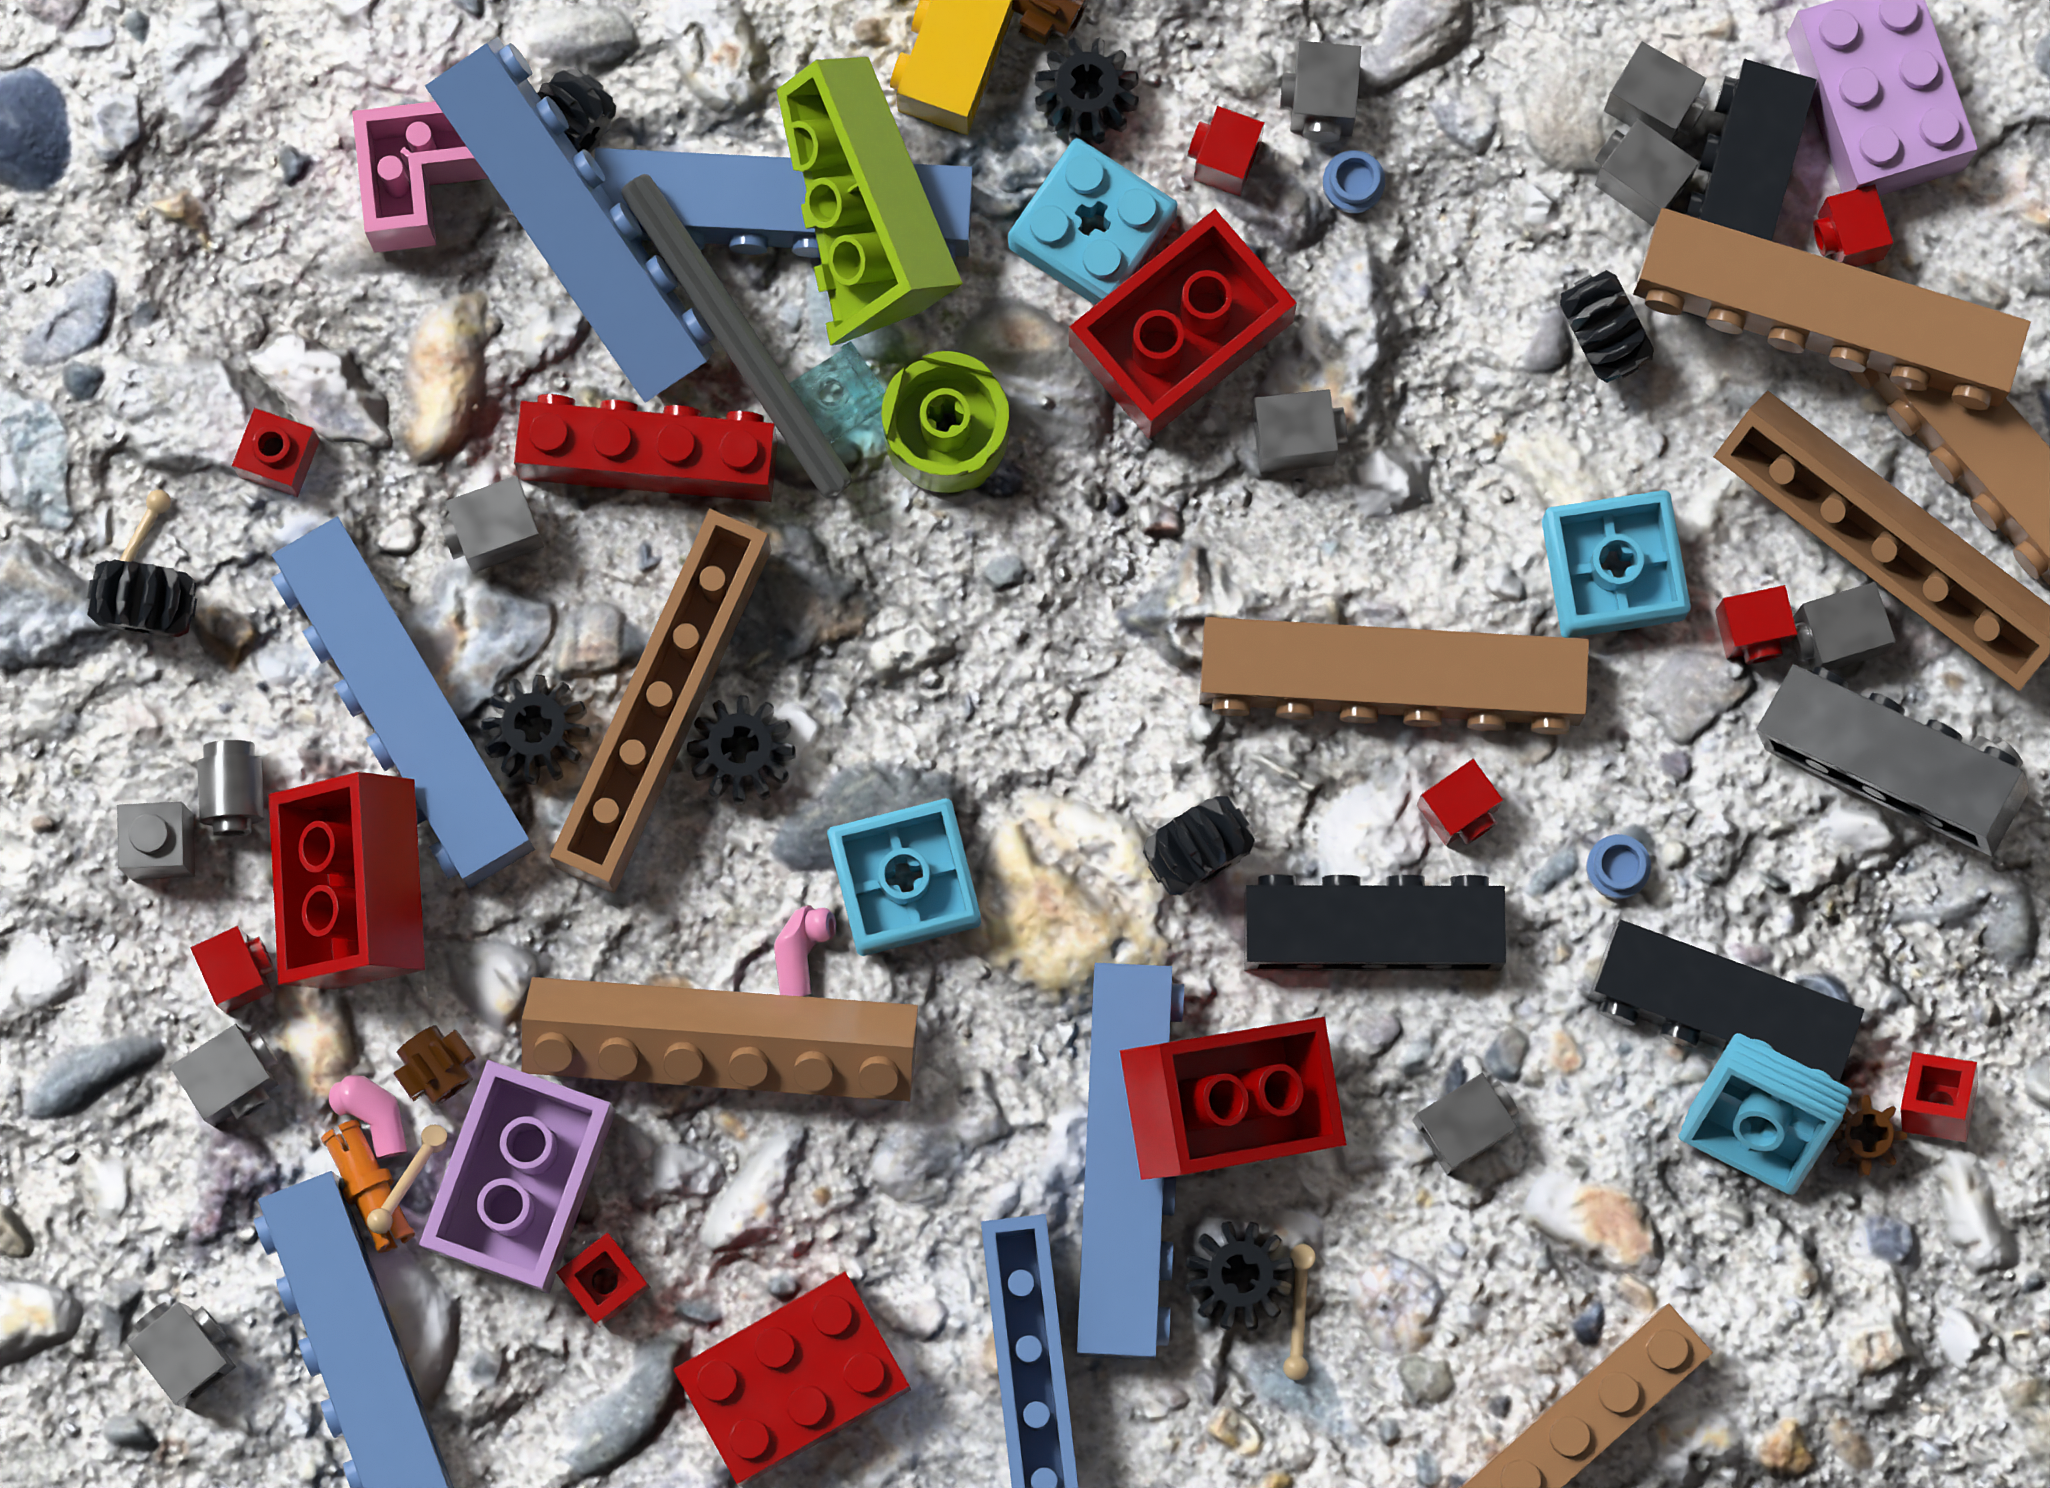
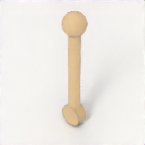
(157, 503)
(433, 1141)
(1296, 1366)

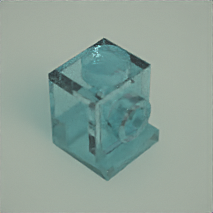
(860, 398)

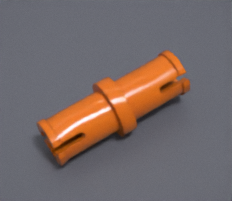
(365, 1181)

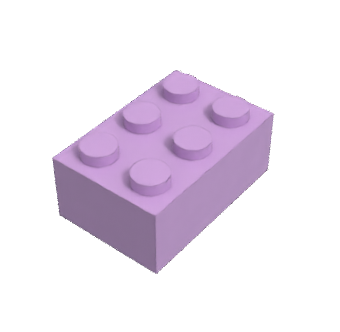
(1882, 93)
(518, 1176)

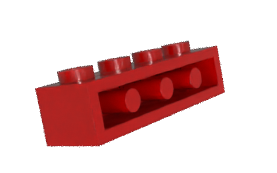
(646, 449)

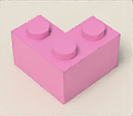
(398, 160)

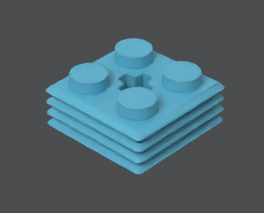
(1087, 185)
(1639, 531)
(929, 843)
(1765, 1113)

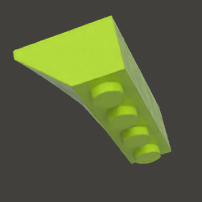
(863, 199)

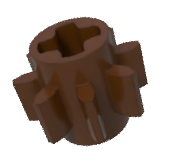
(1049, 17)
(434, 1065)
(1876, 1123)

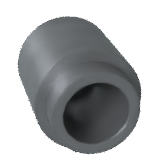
(230, 787)

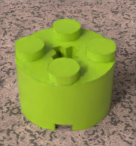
(920, 398)

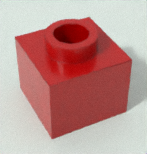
(1226, 150)
(1853, 228)
(286, 469)
(1756, 624)
(1461, 804)
(234, 968)
(1936, 1081)
(581, 1271)

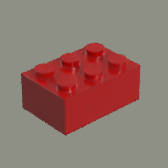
(1182, 323)
(346, 881)
(1232, 1098)
(792, 1379)

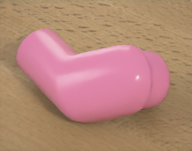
(795, 944)
(375, 1106)

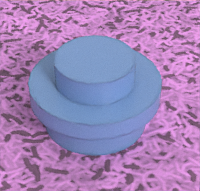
(1353, 181)
(1618, 866)

